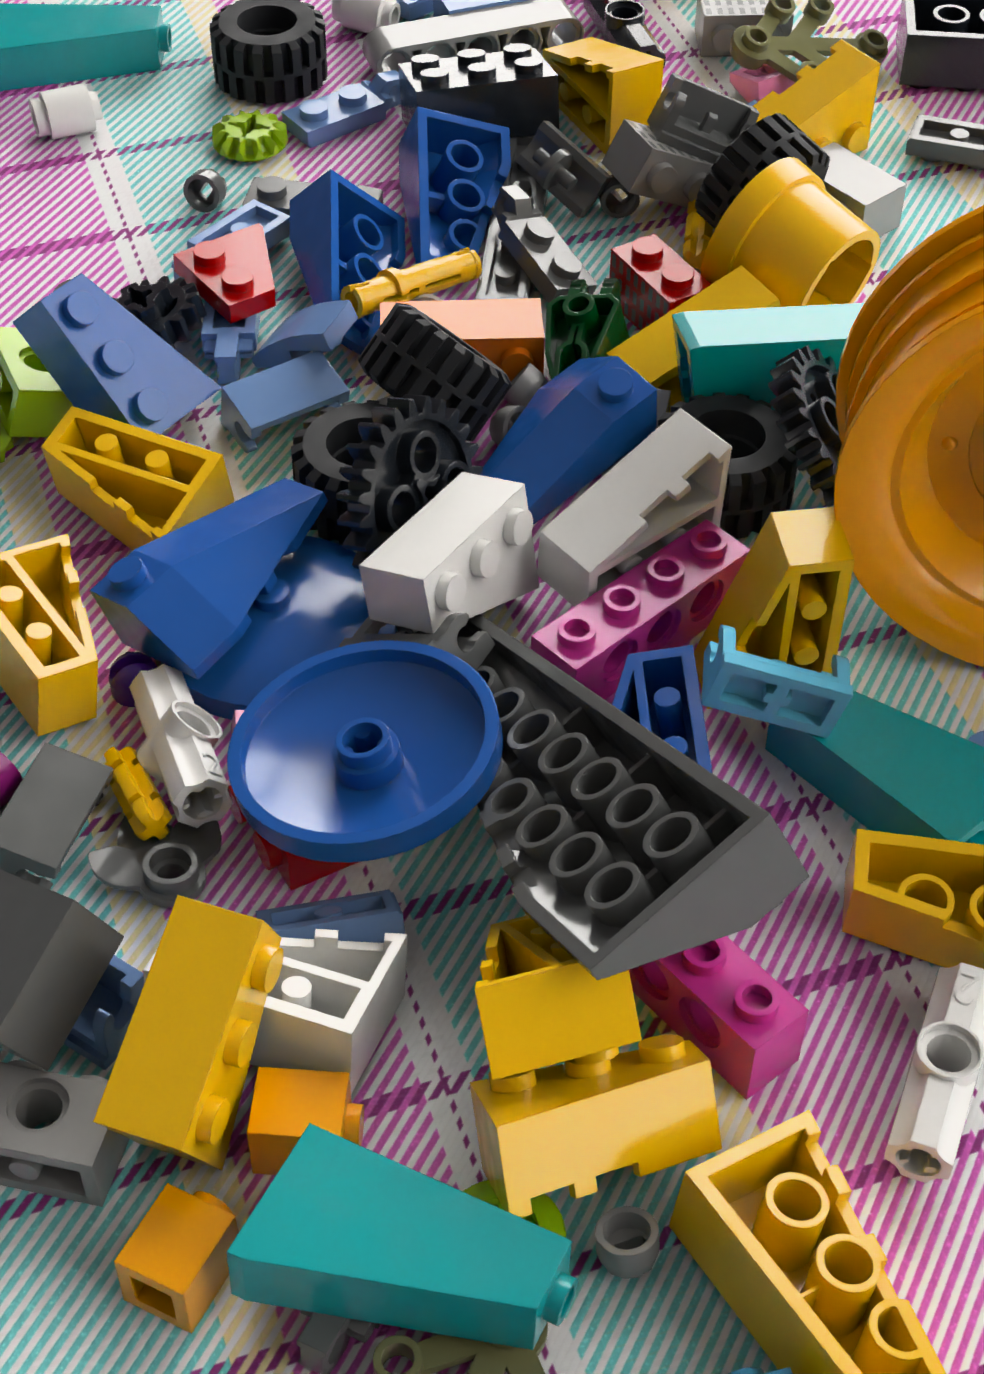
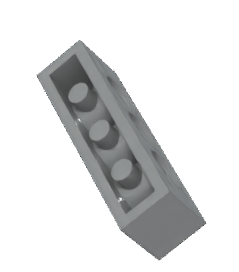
(70, 1156)

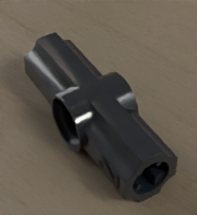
(623, 25)

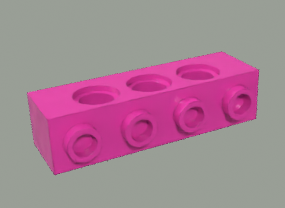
(645, 609)
(726, 1010)

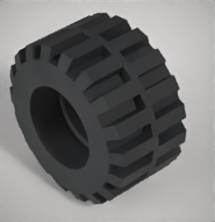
(269, 50)
(748, 155)
(426, 359)
(319, 454)
(760, 464)

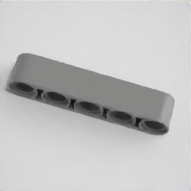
(491, 26)

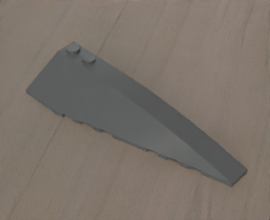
(613, 829)

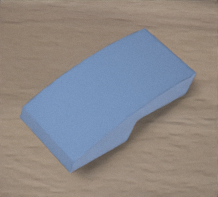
(307, 330)

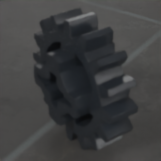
(165, 307)

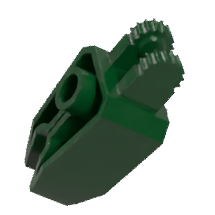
(583, 324)

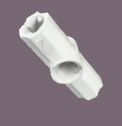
(180, 746)
(933, 1100)

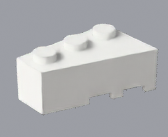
(636, 508)
(454, 556)
(330, 1003)

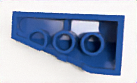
(450, 180)
(343, 241)
(575, 431)
(192, 588)

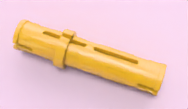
(408, 283)

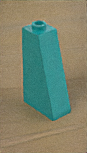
(78, 42)
(739, 347)
(891, 771)
(397, 1249)

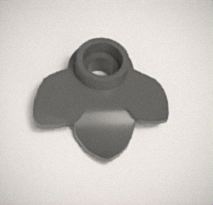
(158, 866)

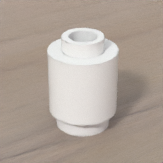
(365, 14)
(65, 111)

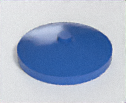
(305, 614)
(365, 751)

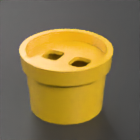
(793, 239)

